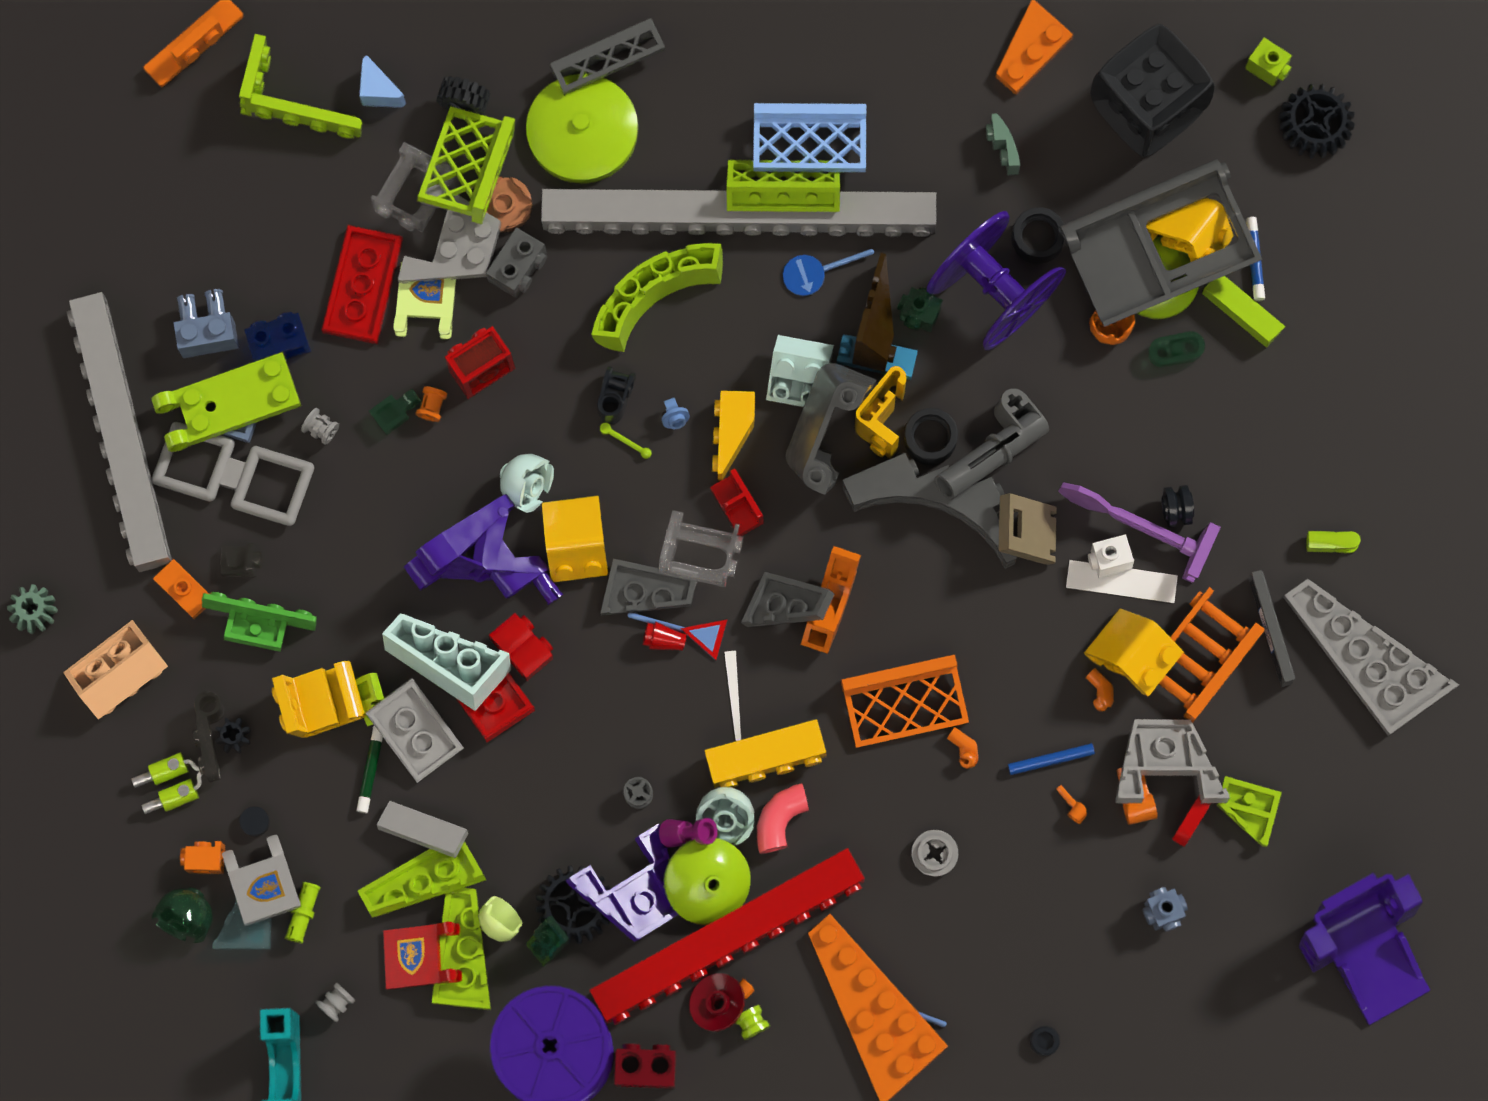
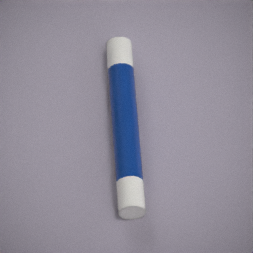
(1256, 268)

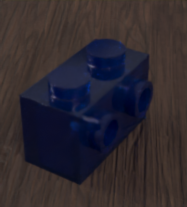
(277, 336)

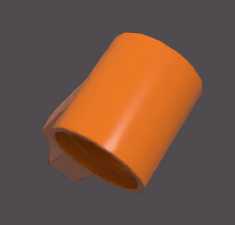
(1142, 811)

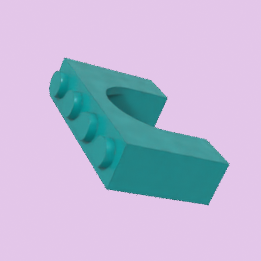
(282, 1037)

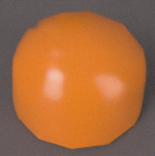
(1113, 333)

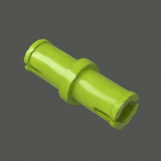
(303, 914)

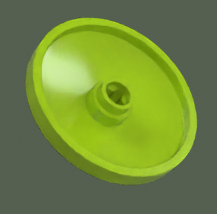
(583, 132)

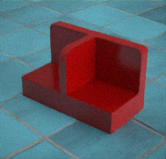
(737, 503)

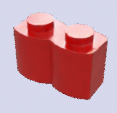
(526, 651)

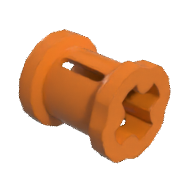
(431, 404)

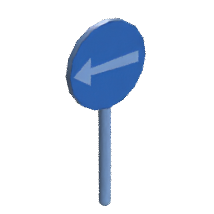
(806, 275)

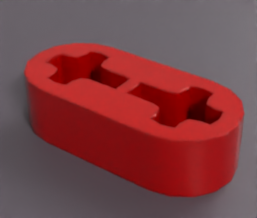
(1191, 822)

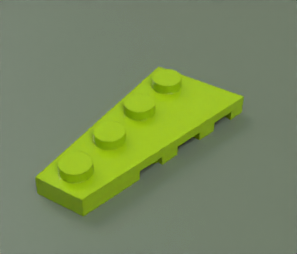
(463, 953)

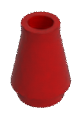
(663, 638)

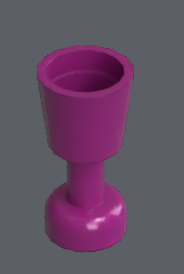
(678, 832)

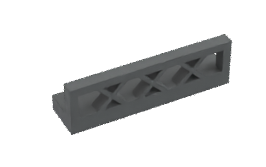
(605, 50)

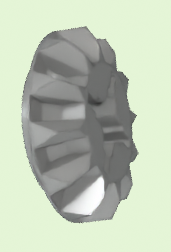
(937, 839)

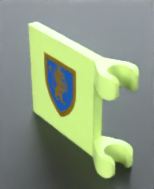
(426, 300)

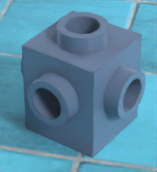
(1159, 918)

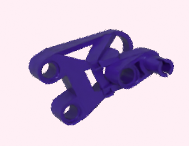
(491, 558)

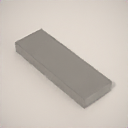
(422, 829)

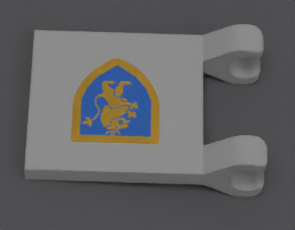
(262, 887)

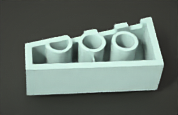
(452, 663)

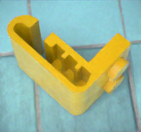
(1194, 229)
(874, 412)
(574, 539)
(1135, 650)
(318, 700)

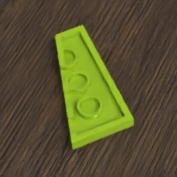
(420, 880)

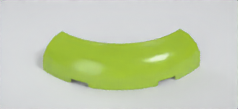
(649, 284)

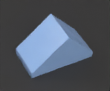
(377, 88)

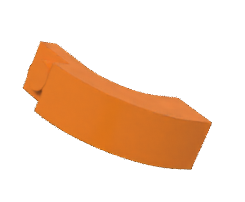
(839, 579)

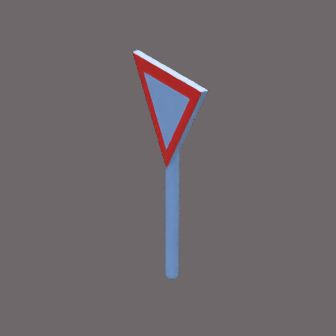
(706, 635)

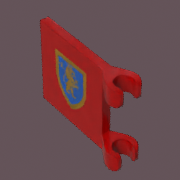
(415, 957)

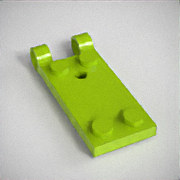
(240, 400)

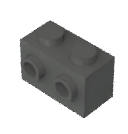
(517, 263)

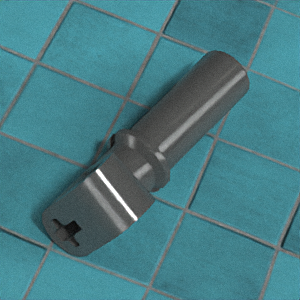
(1016, 432)

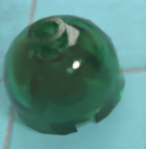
(184, 914)

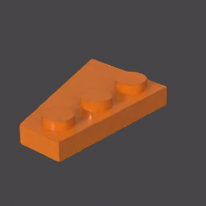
(1032, 47)

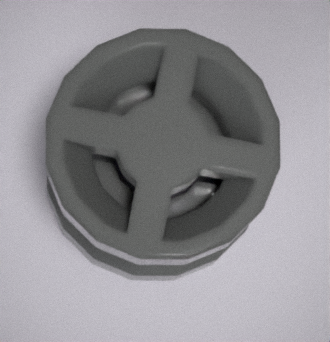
(636, 788)

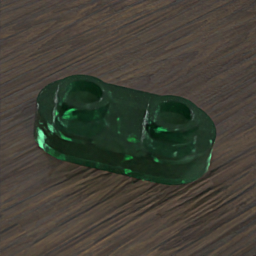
(1175, 349)

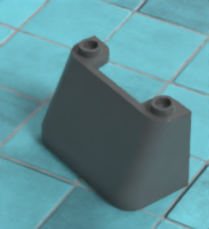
(832, 388)

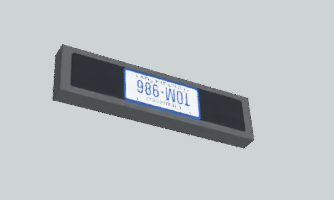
(1272, 628)

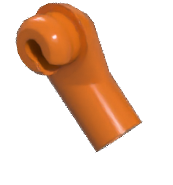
(967, 748)

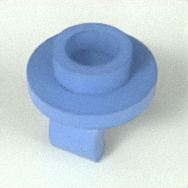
(675, 416)

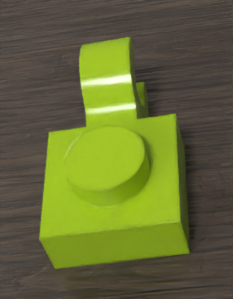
(369, 692)

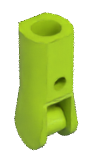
(1332, 541)

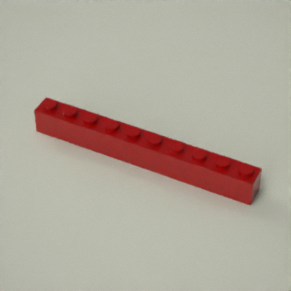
(727, 936)

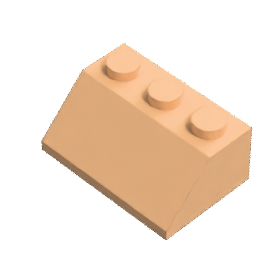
(115, 670)

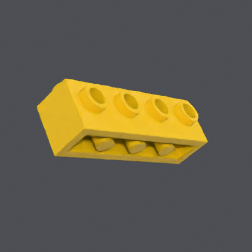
(766, 754)

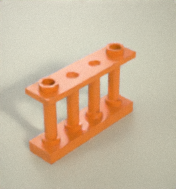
(1228, 658)

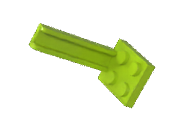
(292, 113)

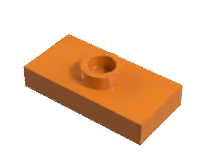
(181, 587)

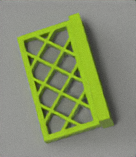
(488, 174)
(773, 194)

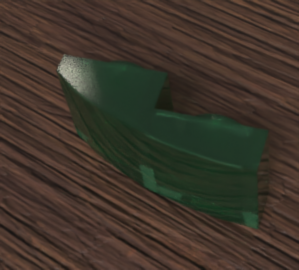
(547, 941)

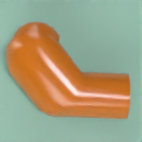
(1104, 688)

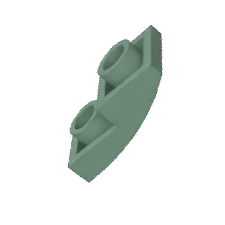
(1002, 139)

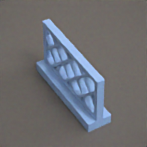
(813, 116)

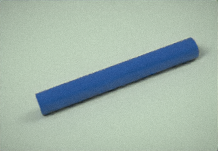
(1051, 759)

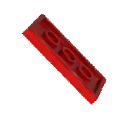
(362, 284)

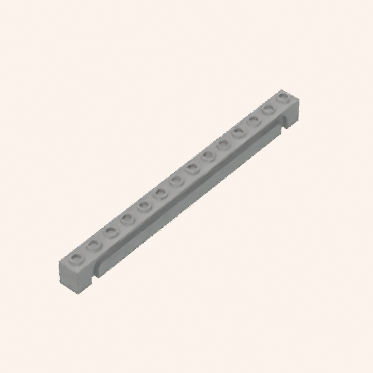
(707, 211)

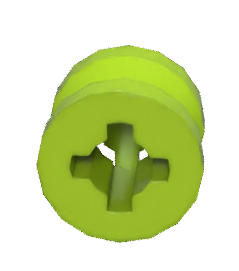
(752, 1022)

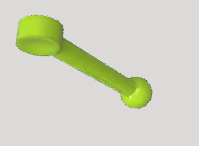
(605, 429)

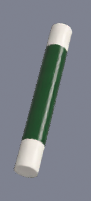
(370, 771)

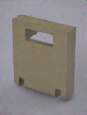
(1035, 529)

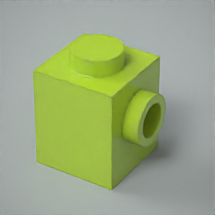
(1269, 62)

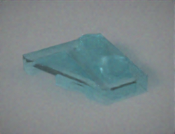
(238, 936)

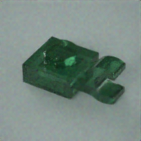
(391, 412)

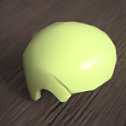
(499, 919)

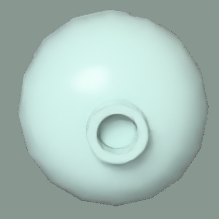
(525, 480)
(730, 812)

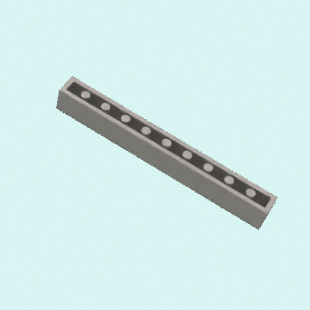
(120, 432)

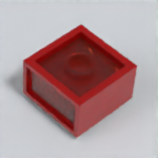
(479, 361)

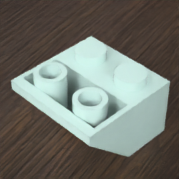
(795, 369)

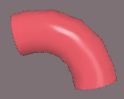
(776, 815)

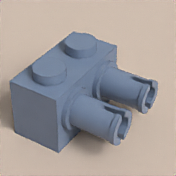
(207, 333)

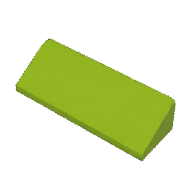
(1243, 310)

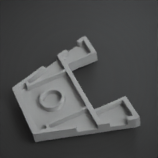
(462, 249)
(1167, 750)

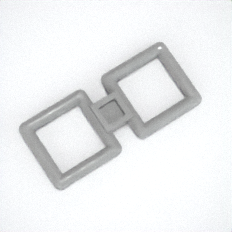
(237, 476)

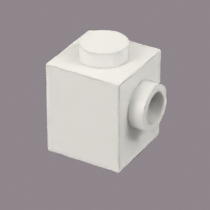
(1111, 556)

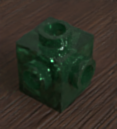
(919, 309)

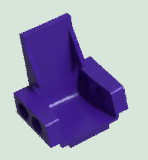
(1362, 940)

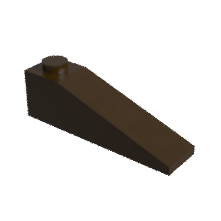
(876, 331)

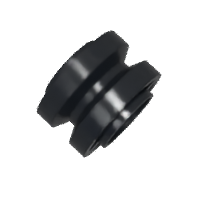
(1177, 506)

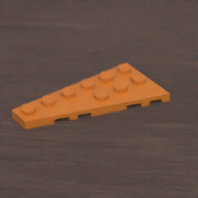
(883, 1023)

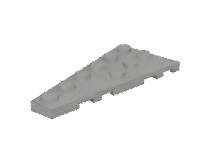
(1376, 666)

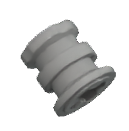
(320, 426)
(335, 1002)

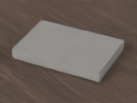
(414, 730)

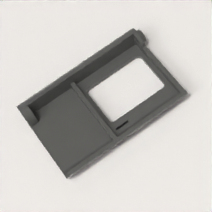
(1121, 259)

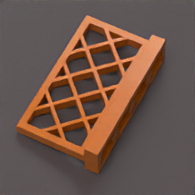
(898, 676)

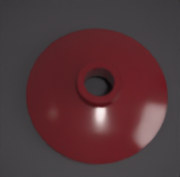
(709, 994)

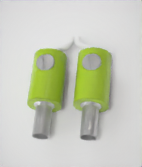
(174, 795)

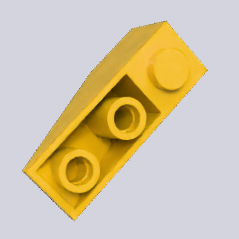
(735, 425)

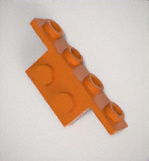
(193, 42)

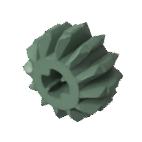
(25, 601)

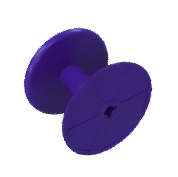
(973, 258)
(555, 1019)

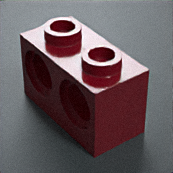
(645, 1076)

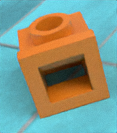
(203, 858)

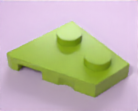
(1251, 808)

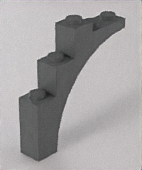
(897, 483)

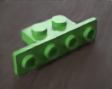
(257, 623)

